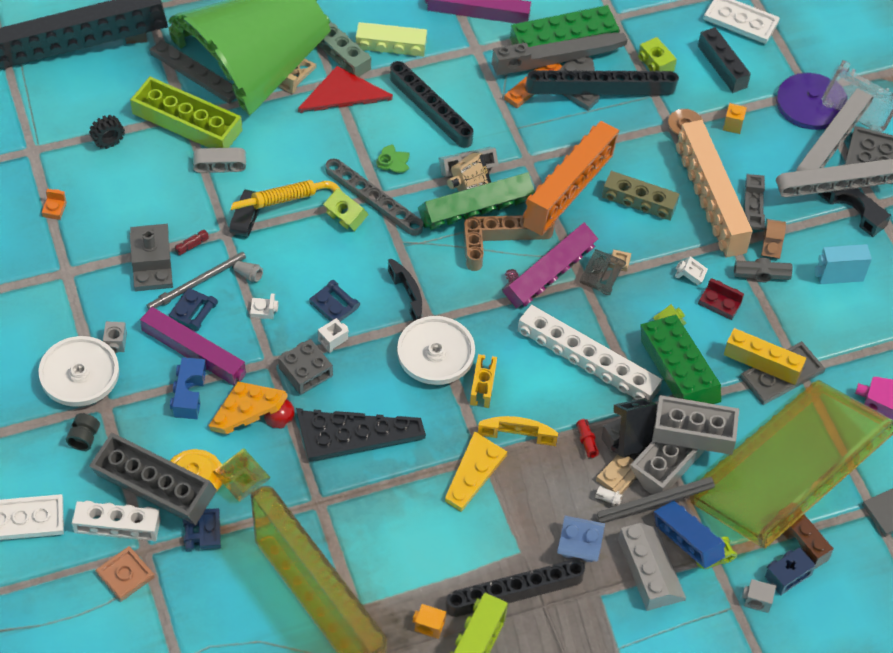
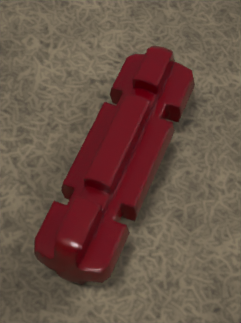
(191, 242)

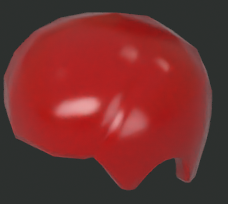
(281, 417)

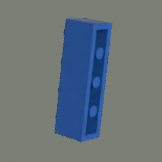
(689, 534)

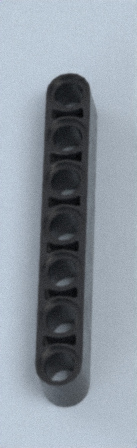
(431, 104)
(521, 580)

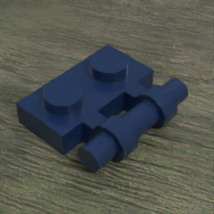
(209, 531)

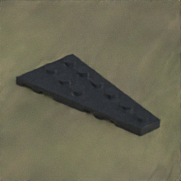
(349, 432)

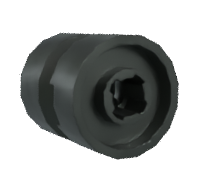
(82, 432)

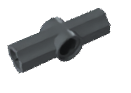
(763, 270)

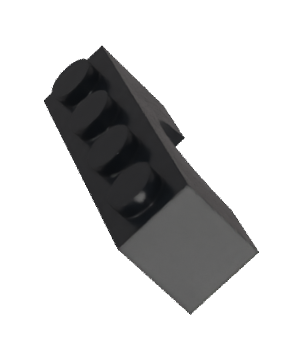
(872, 215)

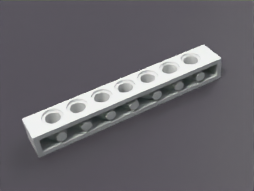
(544, 329)

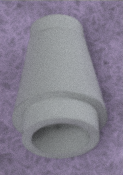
(250, 271)

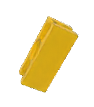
(483, 387)

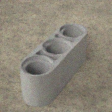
(219, 160)

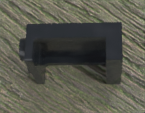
(635, 426)

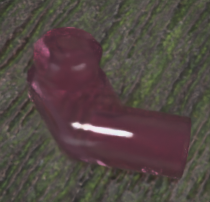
(511, 275)

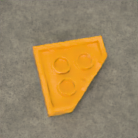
(245, 406)

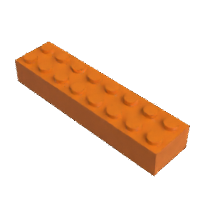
(570, 178)

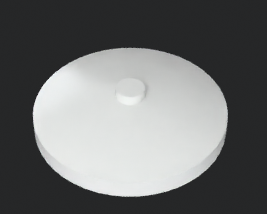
(436, 350)
(78, 371)

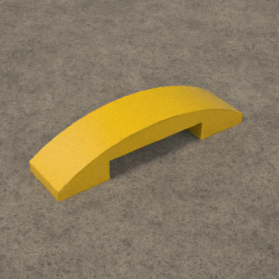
(518, 425)

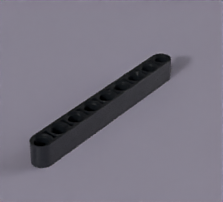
(601, 82)

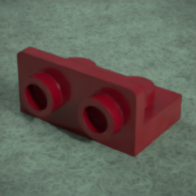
(721, 299)

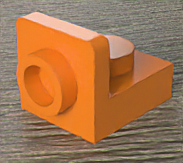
(54, 204)

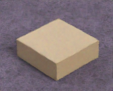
(622, 255)

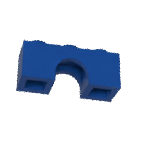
(185, 402)

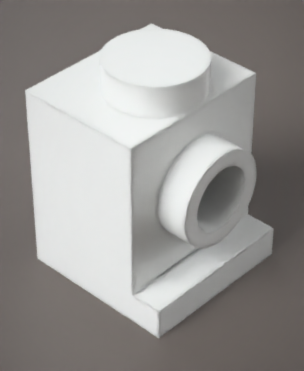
(333, 334)

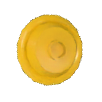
(200, 463)

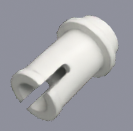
(609, 496)

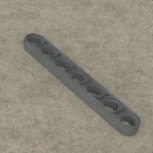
(377, 203)

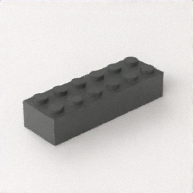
(153, 478)

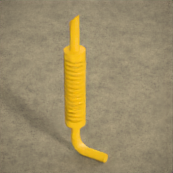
(284, 194)

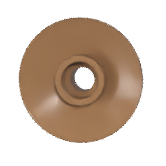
(682, 116)

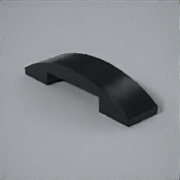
(401, 275)

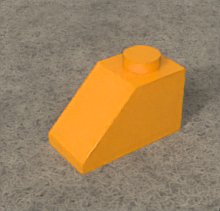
(734, 118)

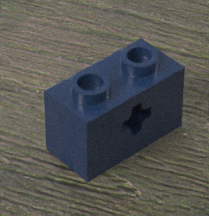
(790, 570)

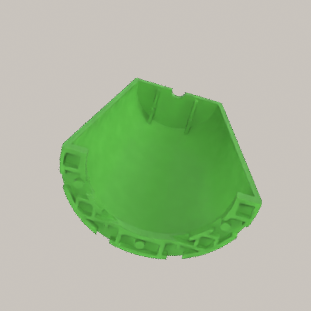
(254, 41)

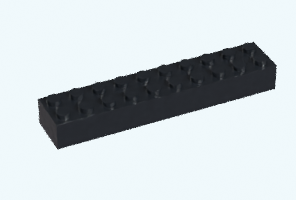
(78, 29)

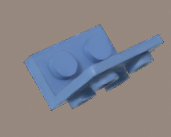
(581, 539)

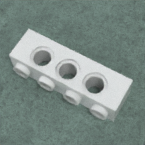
(124, 528)

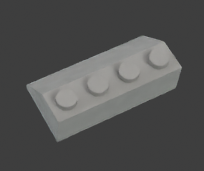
(696, 425)
(663, 465)
(650, 566)

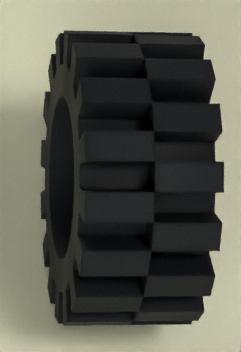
(100, 135)

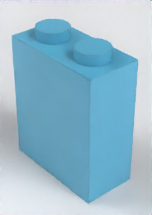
(843, 264)

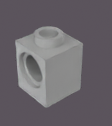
(118, 331)
(759, 595)

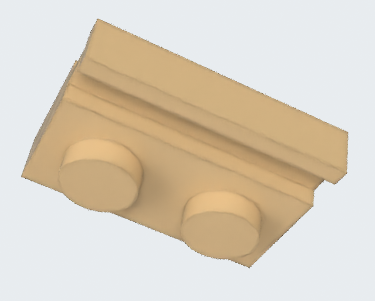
(617, 474)

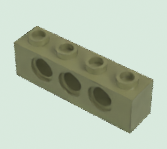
(640, 195)

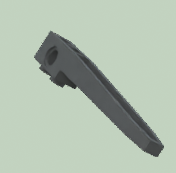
(522, 58)

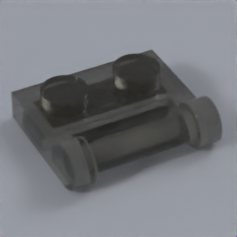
(597, 268)

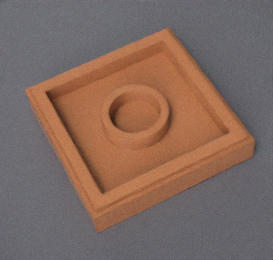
(125, 573)

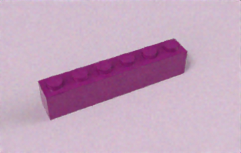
(551, 264)

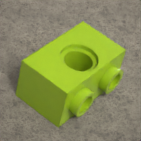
(656, 56)
(338, 202)

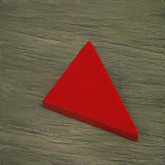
(343, 90)

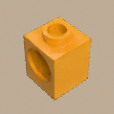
(429, 621)

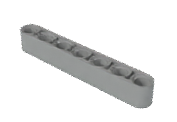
(837, 131)
(835, 178)

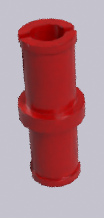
(587, 438)

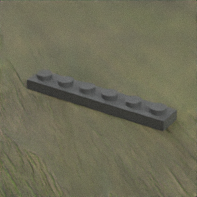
(193, 71)

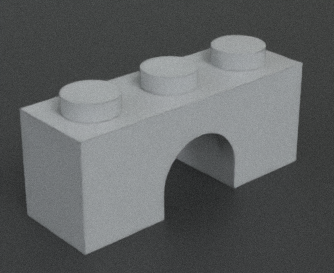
(447, 162)

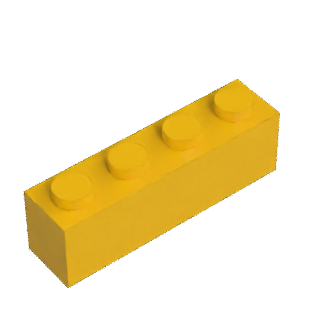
(764, 356)

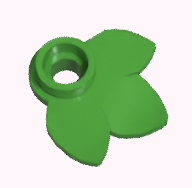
(393, 160)

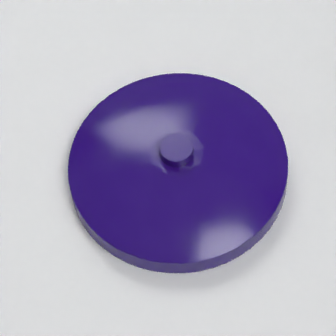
(801, 101)

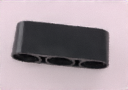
(244, 218)

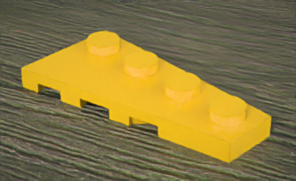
(474, 470)

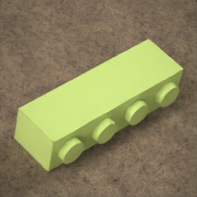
(391, 39)

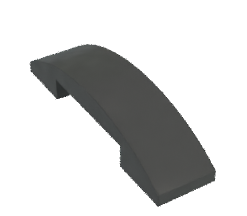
(754, 201)

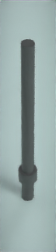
(165, 298)

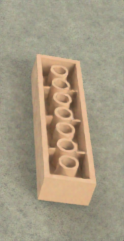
(714, 189)

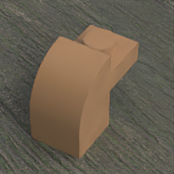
(773, 238)

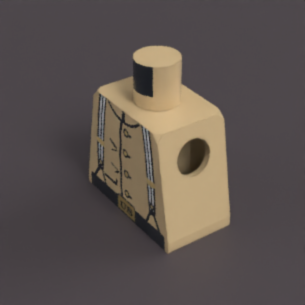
(469, 173)

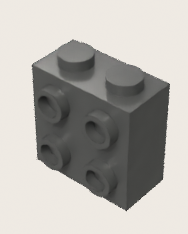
(305, 366)

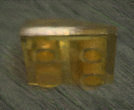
(241, 474)

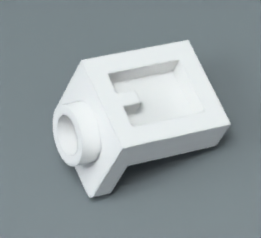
(692, 270)
(264, 307)

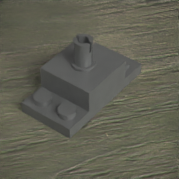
(151, 257)

